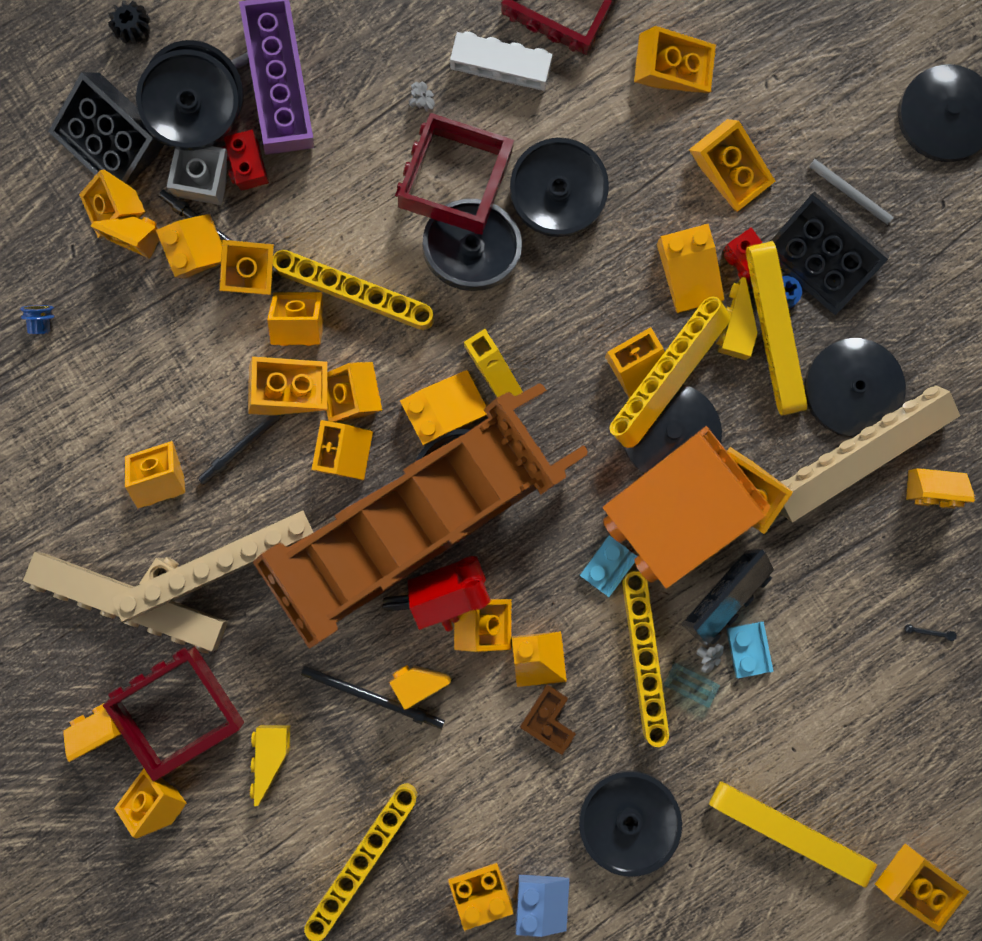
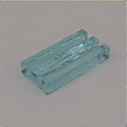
(671, 675)

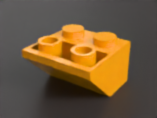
(635, 359)
(342, 450)
(937, 487)
(481, 896)

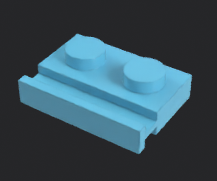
(608, 566)
(749, 649)

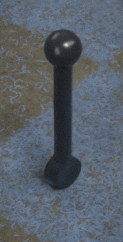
(950, 635)

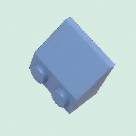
(541, 905)

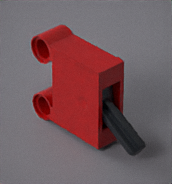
(443, 594)

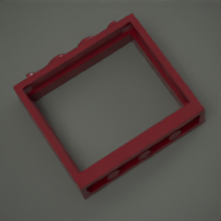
(554, 31)
(466, 135)
(136, 739)

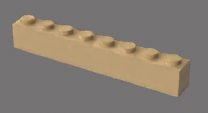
(868, 451)
(209, 568)
(96, 591)

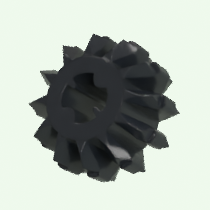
(129, 22)

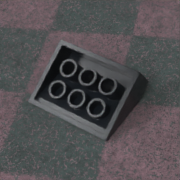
(104, 129)
(827, 253)
(728, 596)

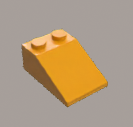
(674, 61)
(732, 163)
(691, 267)
(286, 386)
(444, 407)
(770, 488)
(921, 888)

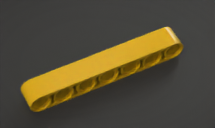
(341, 287)
(776, 328)
(670, 372)
(651, 669)
(792, 834)
(357, 873)

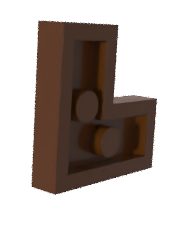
(542, 721)

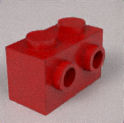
(246, 160)
(736, 253)

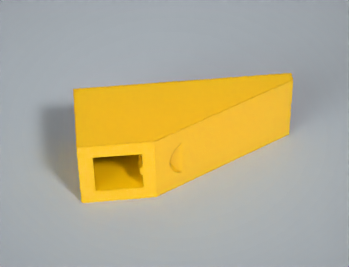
(741, 331)
(492, 364)
(271, 750)

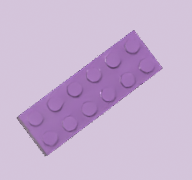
(276, 75)

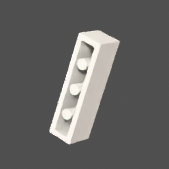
(501, 60)

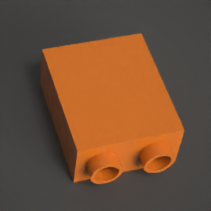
(685, 509)

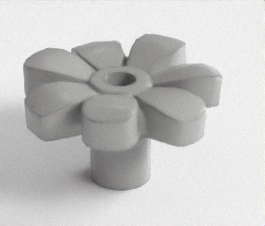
(421, 97)
(710, 657)

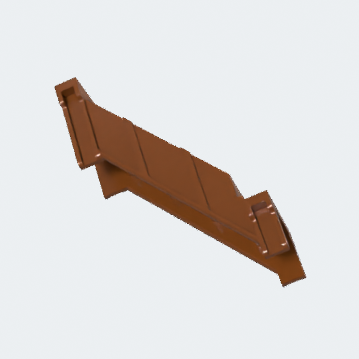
(410, 519)

